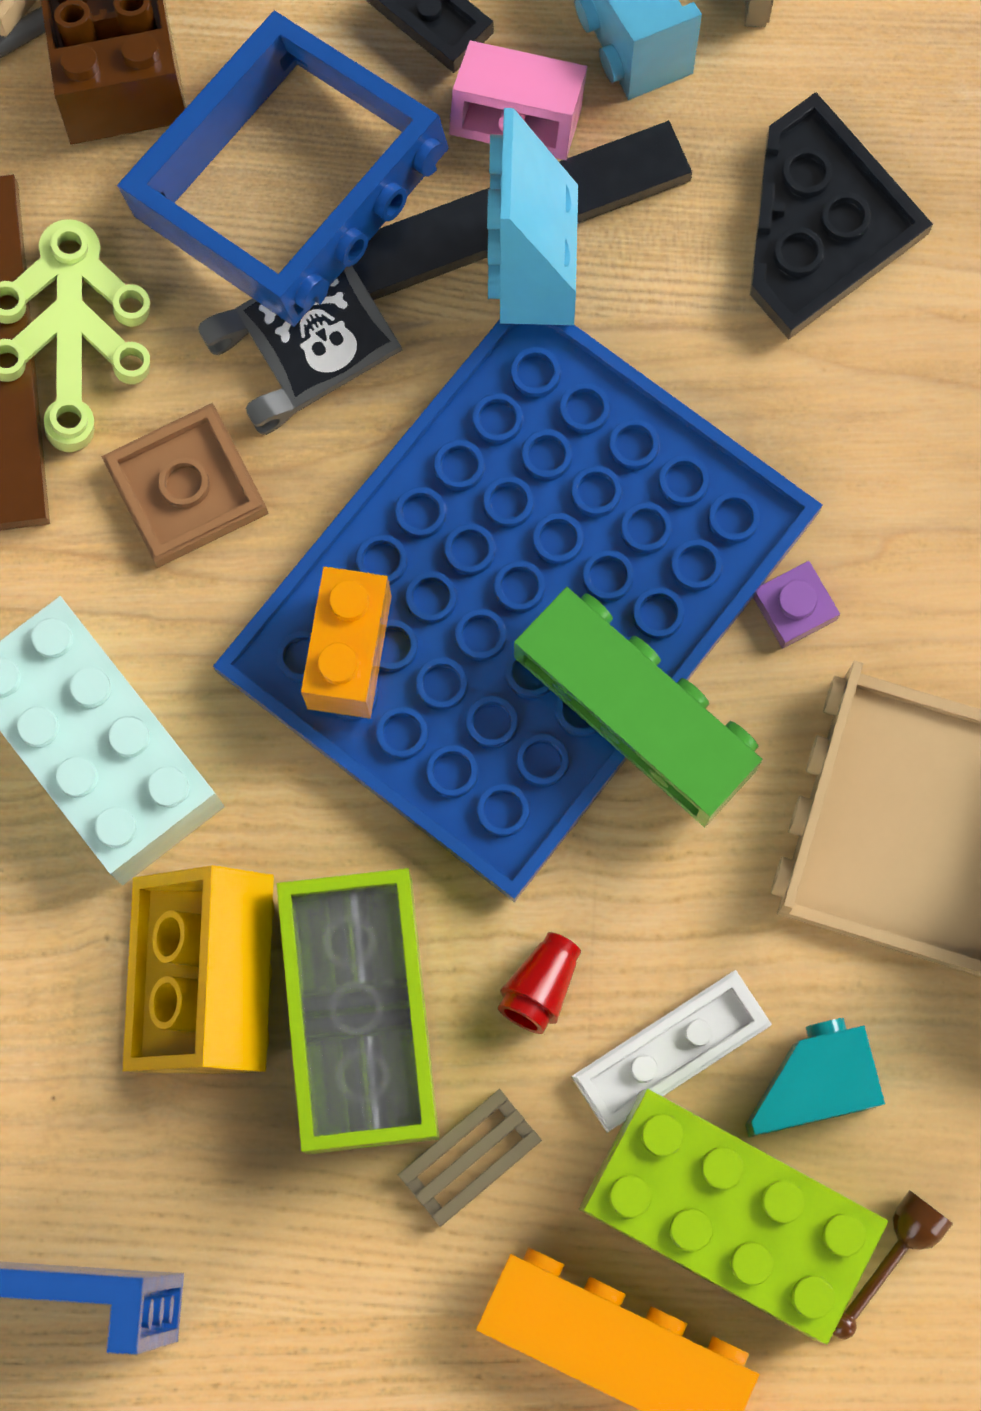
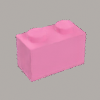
(538, 87)

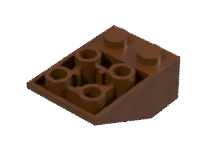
(112, 66)

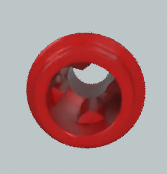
(540, 984)

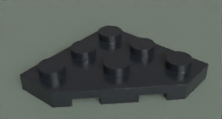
(824, 217)

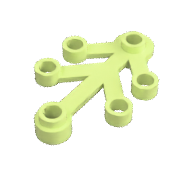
(69, 321)

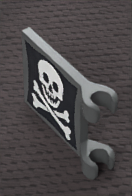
(315, 356)

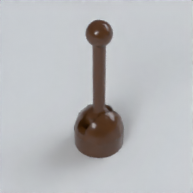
(917, 1228)

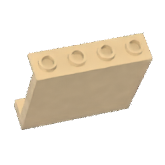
(891, 824)

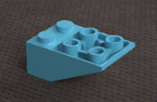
(530, 229)

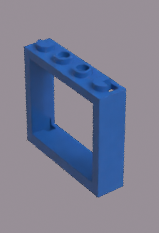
(222, 111)

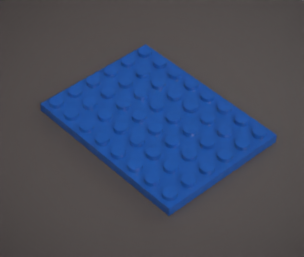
(515, 482)

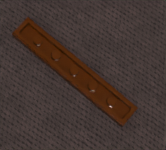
(21, 445)

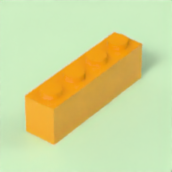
(609, 1346)

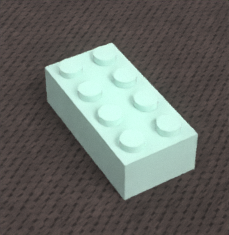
(97, 744)

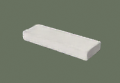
(672, 1049)

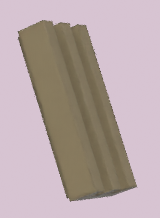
(512, 1121)

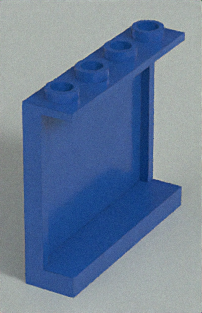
(142, 1302)

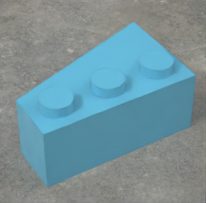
(643, 40)

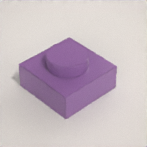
(796, 604)

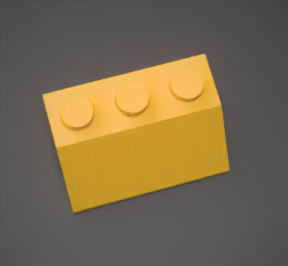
(199, 972)

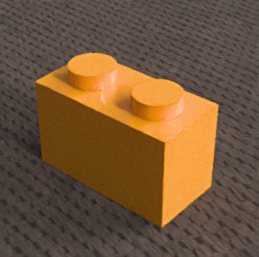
(346, 642)

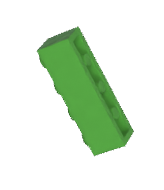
(637, 705)

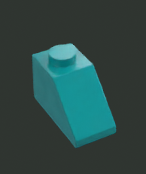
(819, 1080)

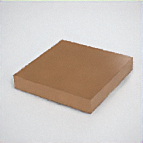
(185, 485)

